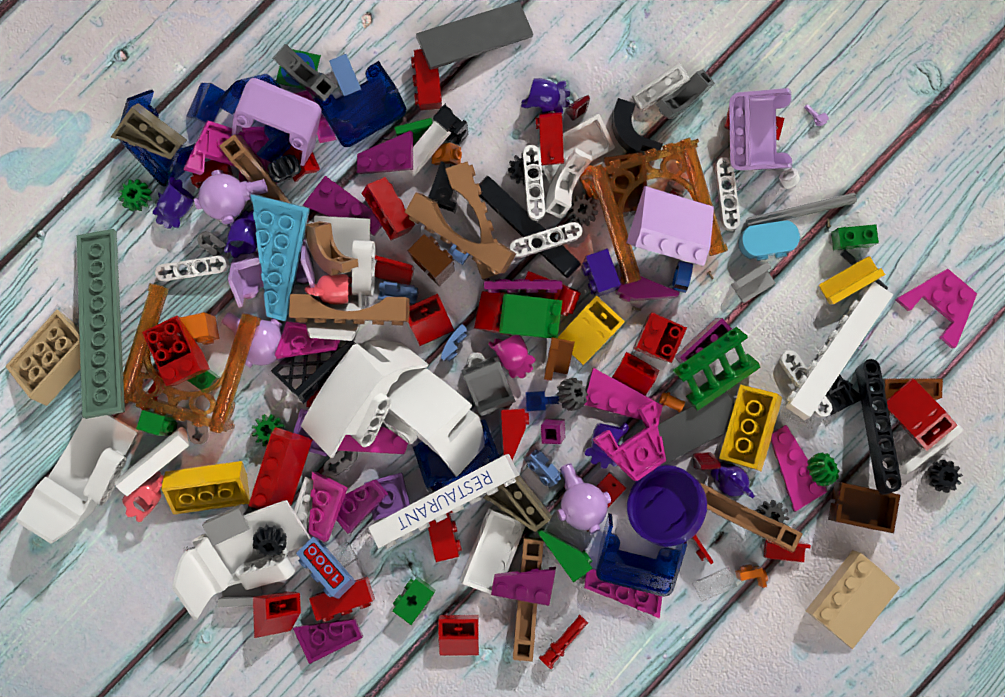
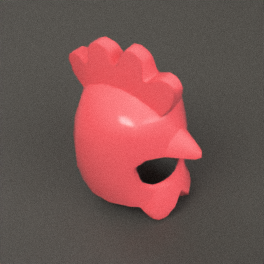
(332, 289)
(146, 496)

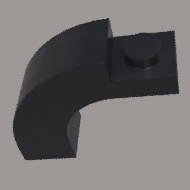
(624, 130)

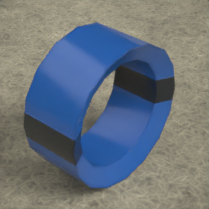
(682, 276)

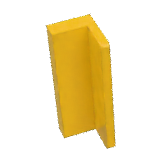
(850, 280)

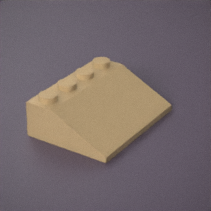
(48, 359)
(853, 598)

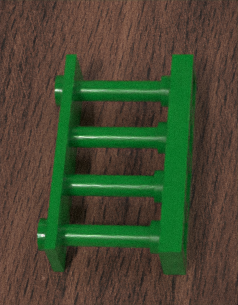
(725, 379)

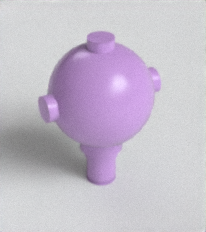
(225, 196)
(264, 342)
(582, 504)

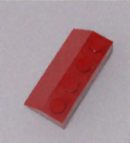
(280, 468)

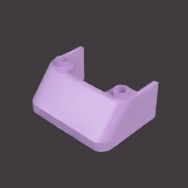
(279, 110)
(246, 274)

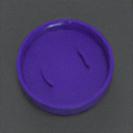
(667, 506)

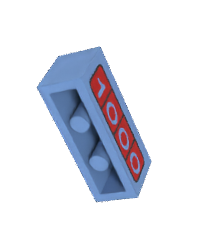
(325, 568)

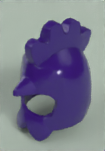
(547, 96)
(173, 204)
(242, 230)
(596, 452)
(732, 481)

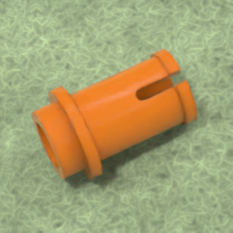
(671, 401)

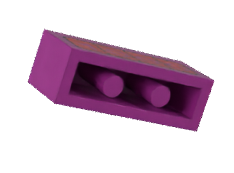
(708, 335)

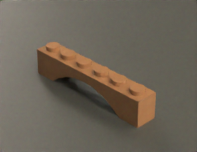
(250, 166)
(462, 181)
(427, 212)
(388, 310)
(751, 520)
(526, 611)

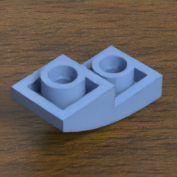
(345, 75)
(450, 348)

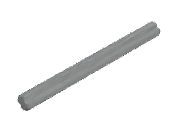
(802, 210)

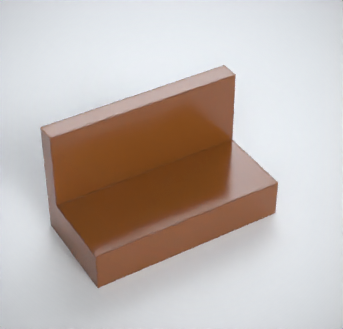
(558, 357)

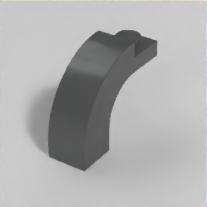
(312, 81)
(686, 95)

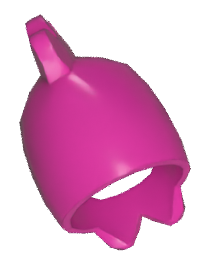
(513, 355)

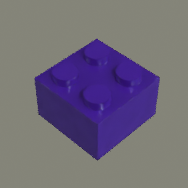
(600, 273)

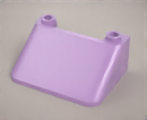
(755, 129)

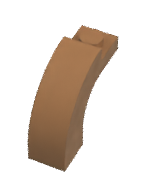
(324, 250)

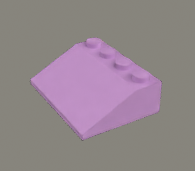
(672, 226)

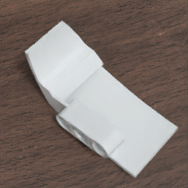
(352, 240)
(355, 394)
(436, 415)
(80, 478)
(234, 561)

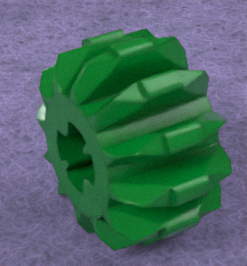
(140, 198)
(262, 424)
(823, 469)

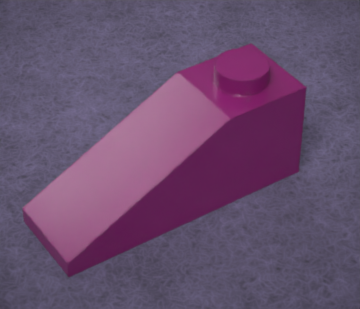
(645, 290)

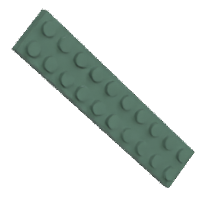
(100, 324)

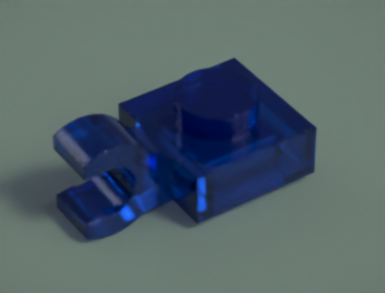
(537, 401)

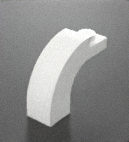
(564, 181)

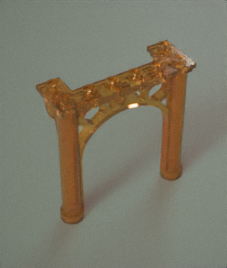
(602, 188)
(229, 381)

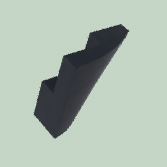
(842, 395)

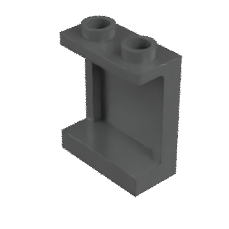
(488, 386)

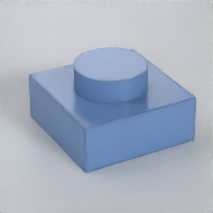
(457, 255)

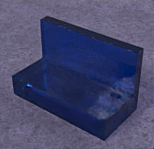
(203, 103)

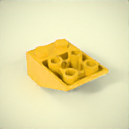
(591, 329)

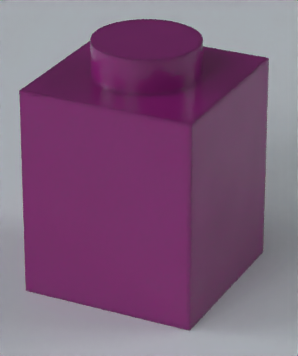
(553, 431)

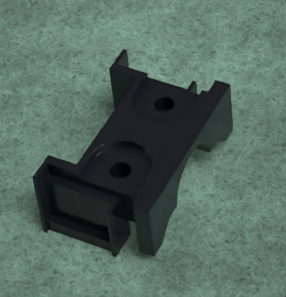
(451, 123)
(442, 187)

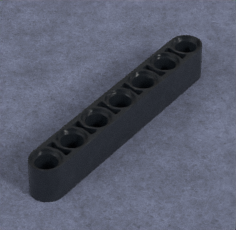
(519, 220)
(874, 434)

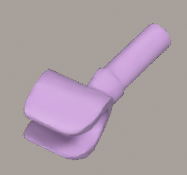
(818, 119)

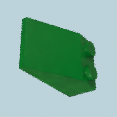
(530, 316)
(574, 562)

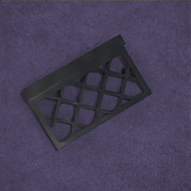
(314, 381)

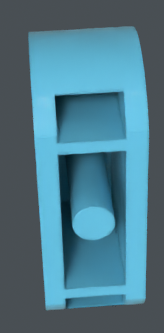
(769, 240)

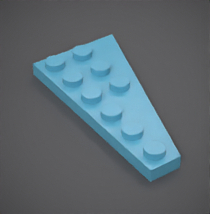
(279, 244)

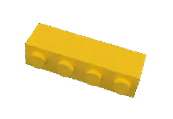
(751, 427)
(206, 487)

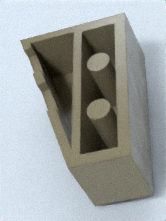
(149, 132)
(521, 504)

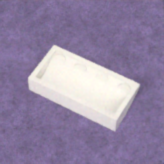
(586, 136)
(153, 461)
(492, 550)

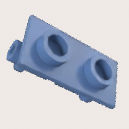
(390, 289)
(548, 475)

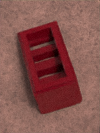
(578, 107)
(705, 461)

